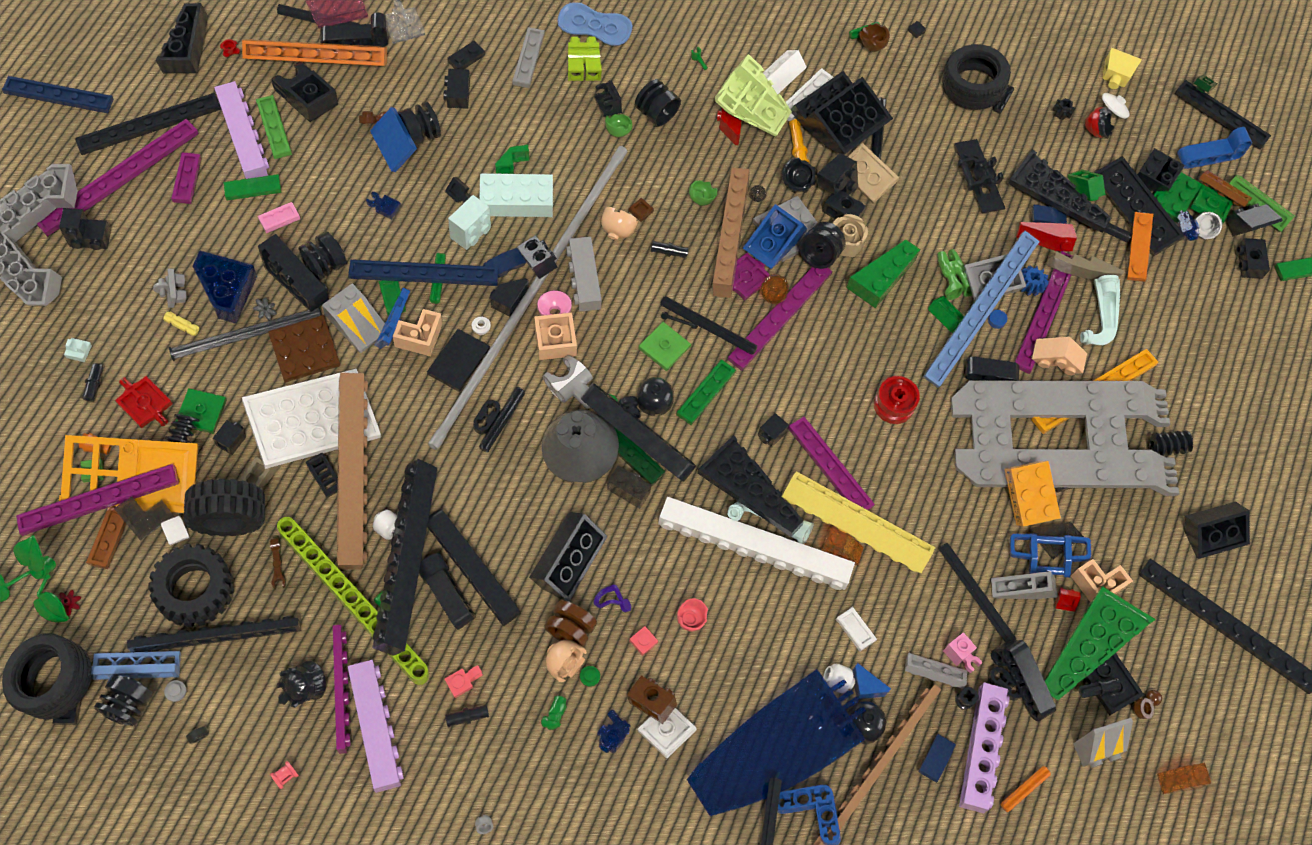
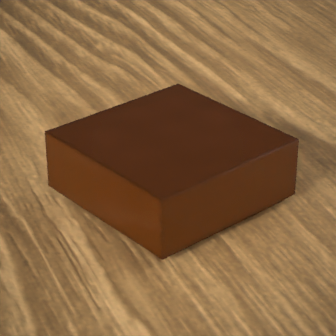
(641, 209)

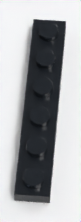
(1221, 113)

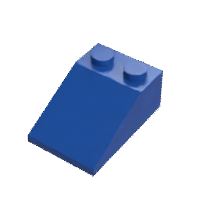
(775, 237)

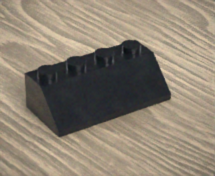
(568, 556)

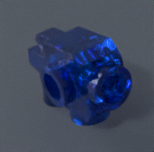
(1188, 226)
(613, 735)

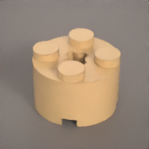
(854, 232)

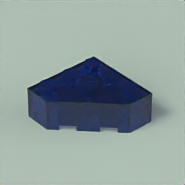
(225, 283)

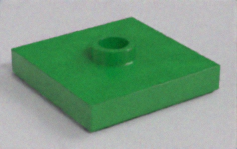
(1210, 201)
(205, 407)

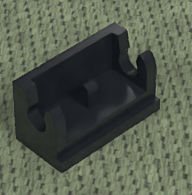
(609, 100)

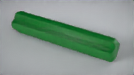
(436, 288)

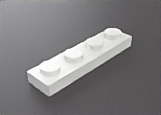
(810, 86)

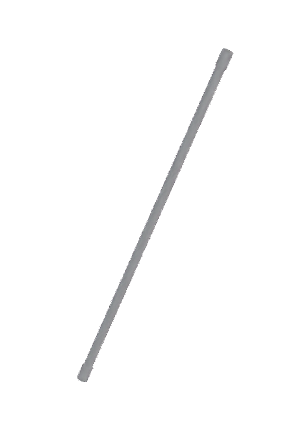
(441, 433)

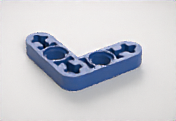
(820, 806)

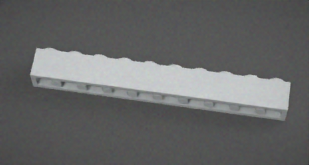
(756, 543)

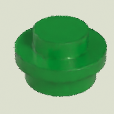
(590, 676)

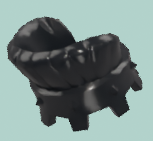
(799, 175)
(302, 684)

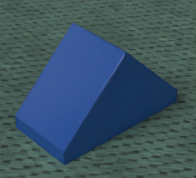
(867, 684)

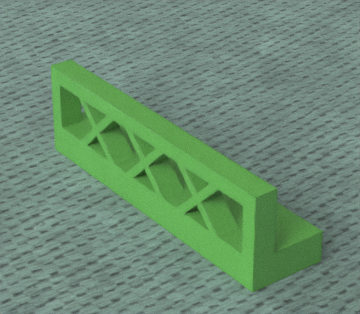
(1262, 199)

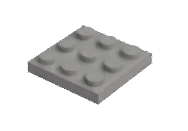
(799, 211)

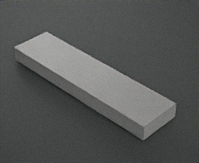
(528, 57)

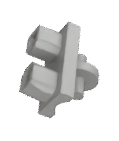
(172, 281)

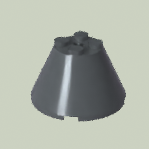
(580, 446)

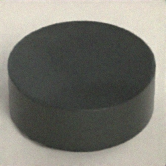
(197, 735)

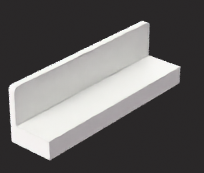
(785, 69)

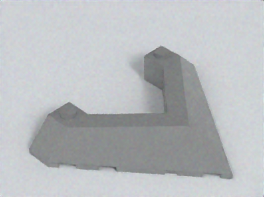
(18, 215)

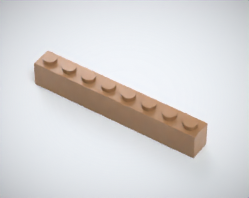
(731, 233)

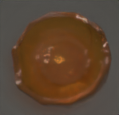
(774, 289)

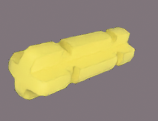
(181, 323)

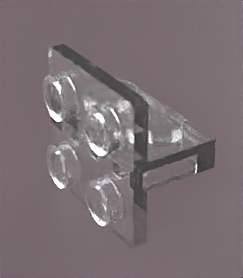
(403, 23)

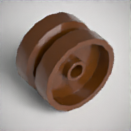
(570, 623)

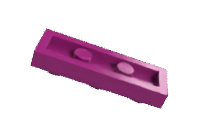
(186, 178)

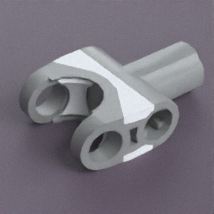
(572, 384)

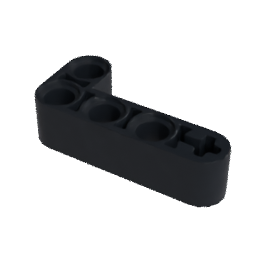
(360, 34)
(1026, 676)

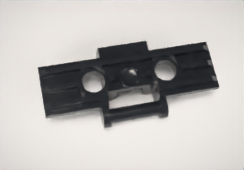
(985, 177)

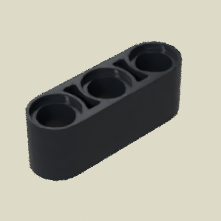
(991, 370)

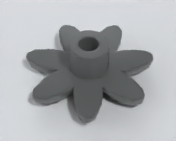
(264, 308)

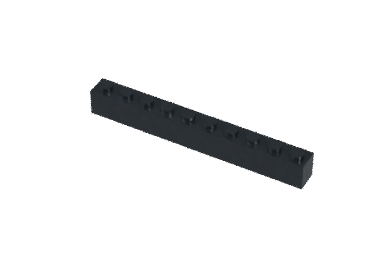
(405, 558)

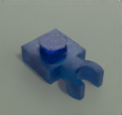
(385, 206)

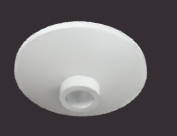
(1116, 105)

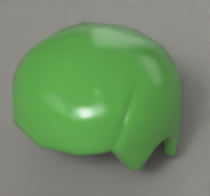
(618, 125)
(702, 192)

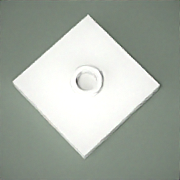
(667, 736)

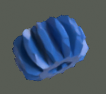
(1034, 280)

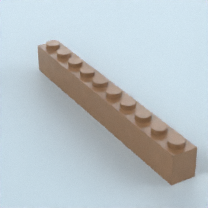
(350, 472)

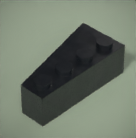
(185, 42)
(292, 273)

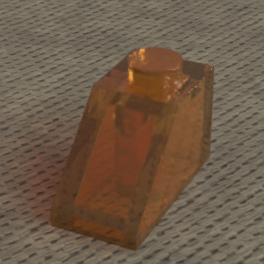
(842, 545)
(1184, 778)

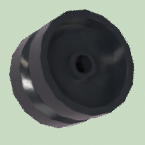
(822, 245)

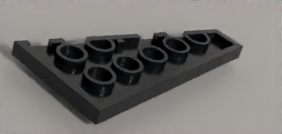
(1055, 190)
(747, 483)

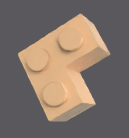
(419, 337)
(1060, 352)
(1091, 578)

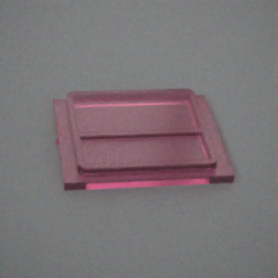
(336, 11)

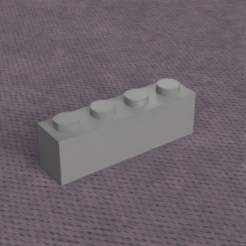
(584, 274)

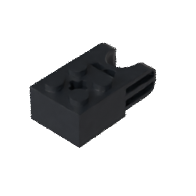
(306, 92)

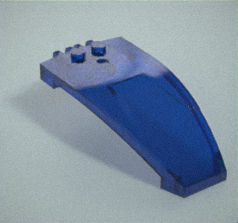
(783, 740)

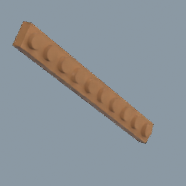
(883, 759)

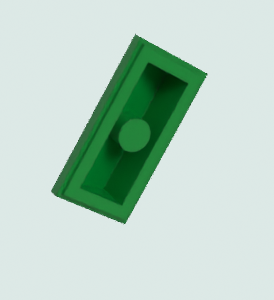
(946, 313)

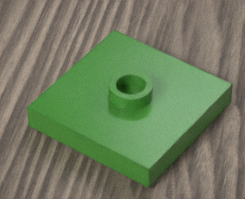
(664, 346)

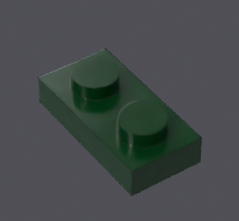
(1205, 84)

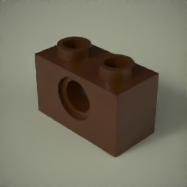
(657, 709)

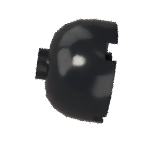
(655, 396)
(871, 722)

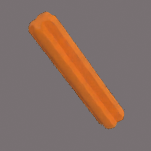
(1025, 789)

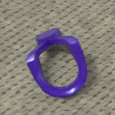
(624, 603)

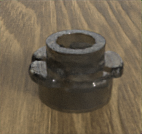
(757, 189)

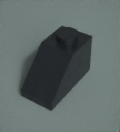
(508, 296)

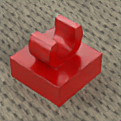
(1067, 600)

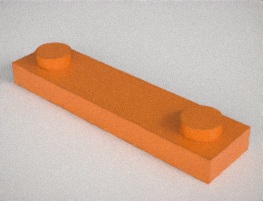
(1140, 246)

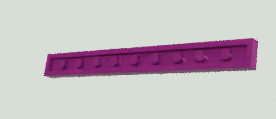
(124, 172)

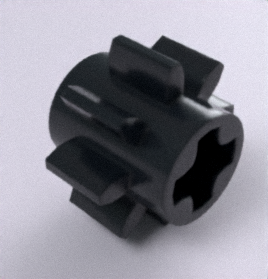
(1063, 108)

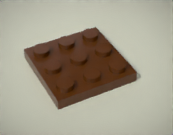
(304, 348)

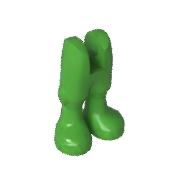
(951, 268)

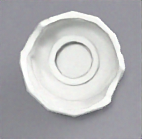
(1209, 224)

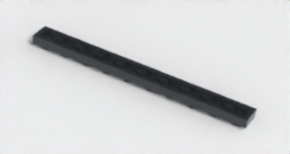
(1228, 625)

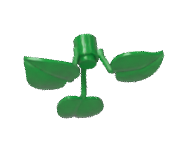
(30, 555)

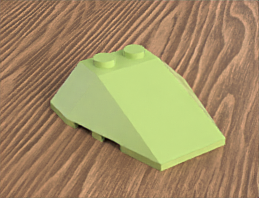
(752, 98)

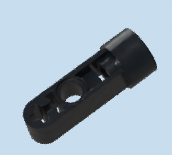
(435, 574)

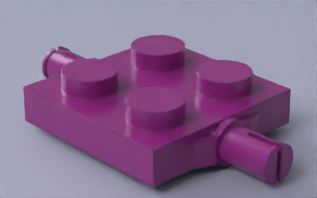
(748, 276)

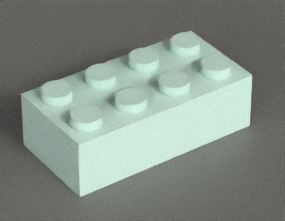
(517, 194)

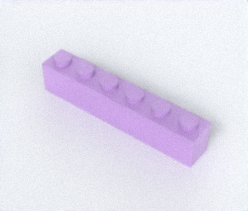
(241, 131)
(374, 726)

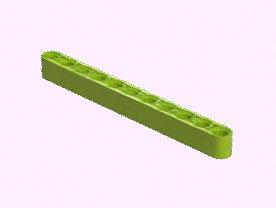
(344, 593)

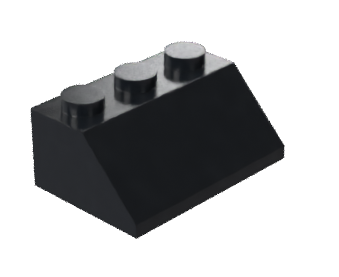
(1218, 529)

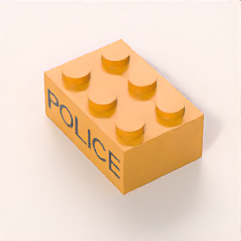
(1032, 493)

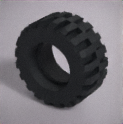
(224, 507)
(175, 566)

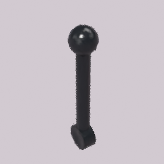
(665, 315)

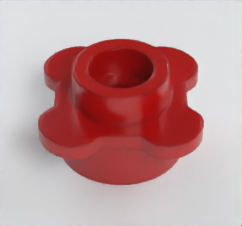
(229, 48)

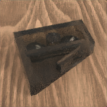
(1056, 530)

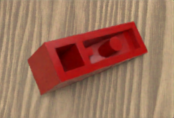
(1051, 235)

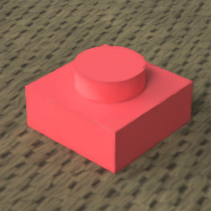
(643, 641)

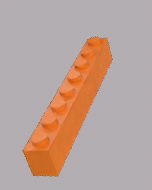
(314, 52)

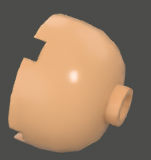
(618, 223)
(564, 659)

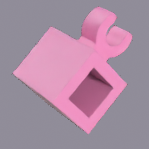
(961, 650)

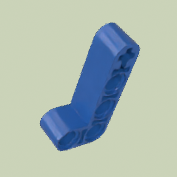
(1216, 151)

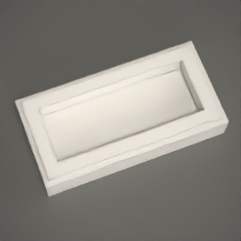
(856, 629)

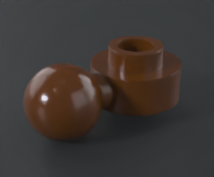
(368, 117)
(1145, 706)

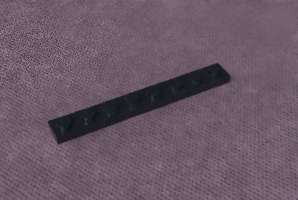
(207, 635)

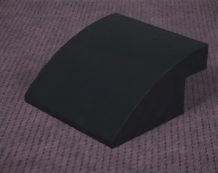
(842, 113)

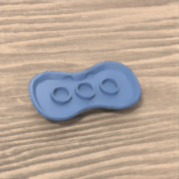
(607, 27)

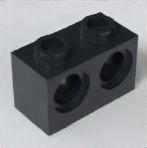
(538, 257)

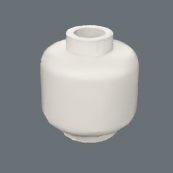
(384, 524)
(837, 673)

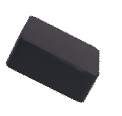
(916, 29)

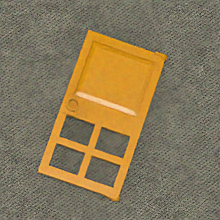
(135, 459)

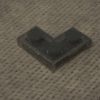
(141, 521)

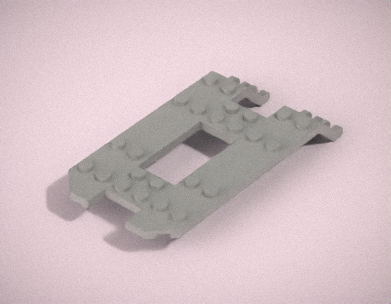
(1101, 405)

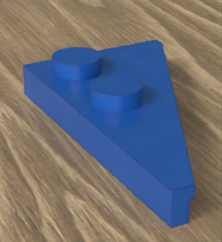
(389, 327)

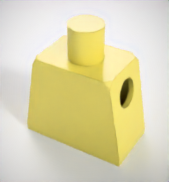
(1119, 68)

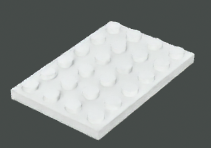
(299, 420)

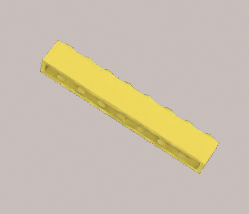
(858, 522)

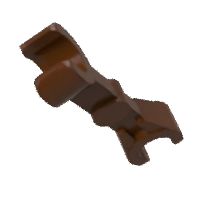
(277, 576)

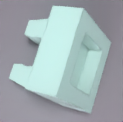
(77, 349)

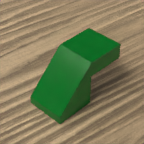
(513, 154)

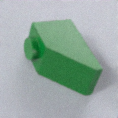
(1088, 183)

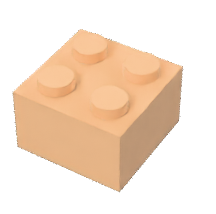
(555, 336)

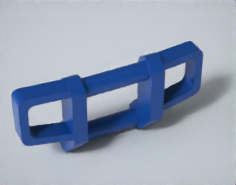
(1067, 547)

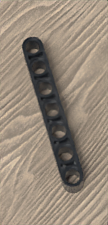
(638, 432)
(472, 567)

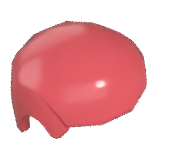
(692, 614)

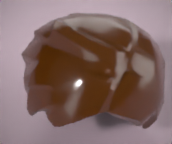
(874, 37)

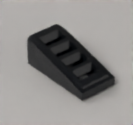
(318, 464)

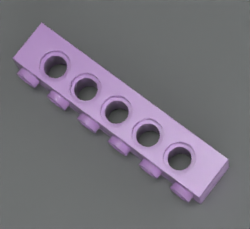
(970, 797)

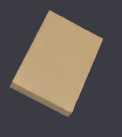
(873, 175)

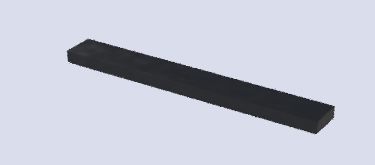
(147, 124)

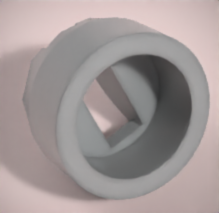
(484, 829)

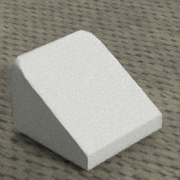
(175, 530)

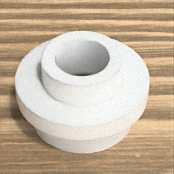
(481, 330)

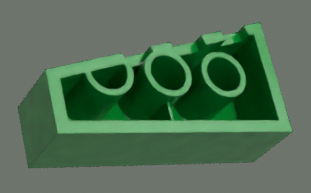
(882, 275)

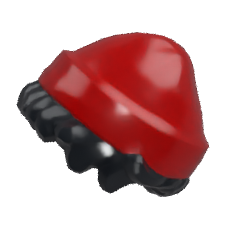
(1099, 122)

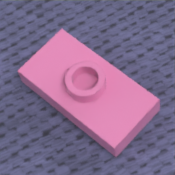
(279, 217)

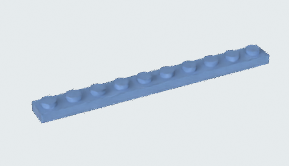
(981, 309)

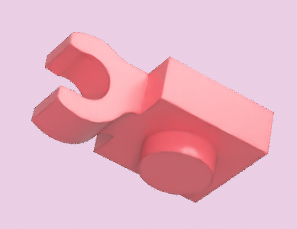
(461, 682)

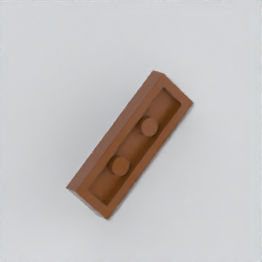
(1225, 189)
(106, 540)

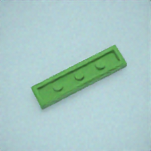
(273, 127)

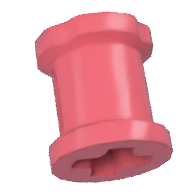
(284, 775)

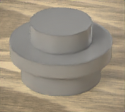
(175, 691)

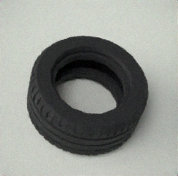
(982, 59)
(24, 666)

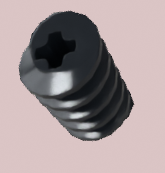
(182, 428)
(1171, 442)

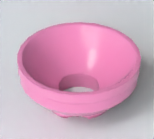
(554, 300)

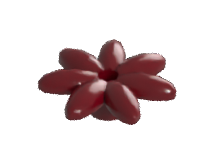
(71, 601)

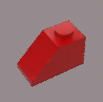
(729, 125)

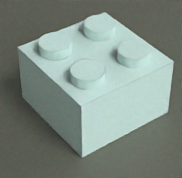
(469, 222)

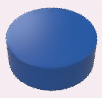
(997, 319)

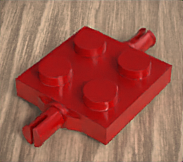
(143, 402)

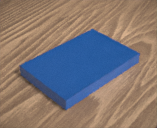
(393, 139)

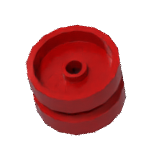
(896, 400)

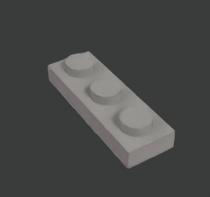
(936, 671)

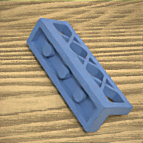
(136, 670)

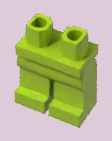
(584, 53)

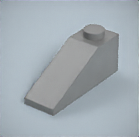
(1025, 586)

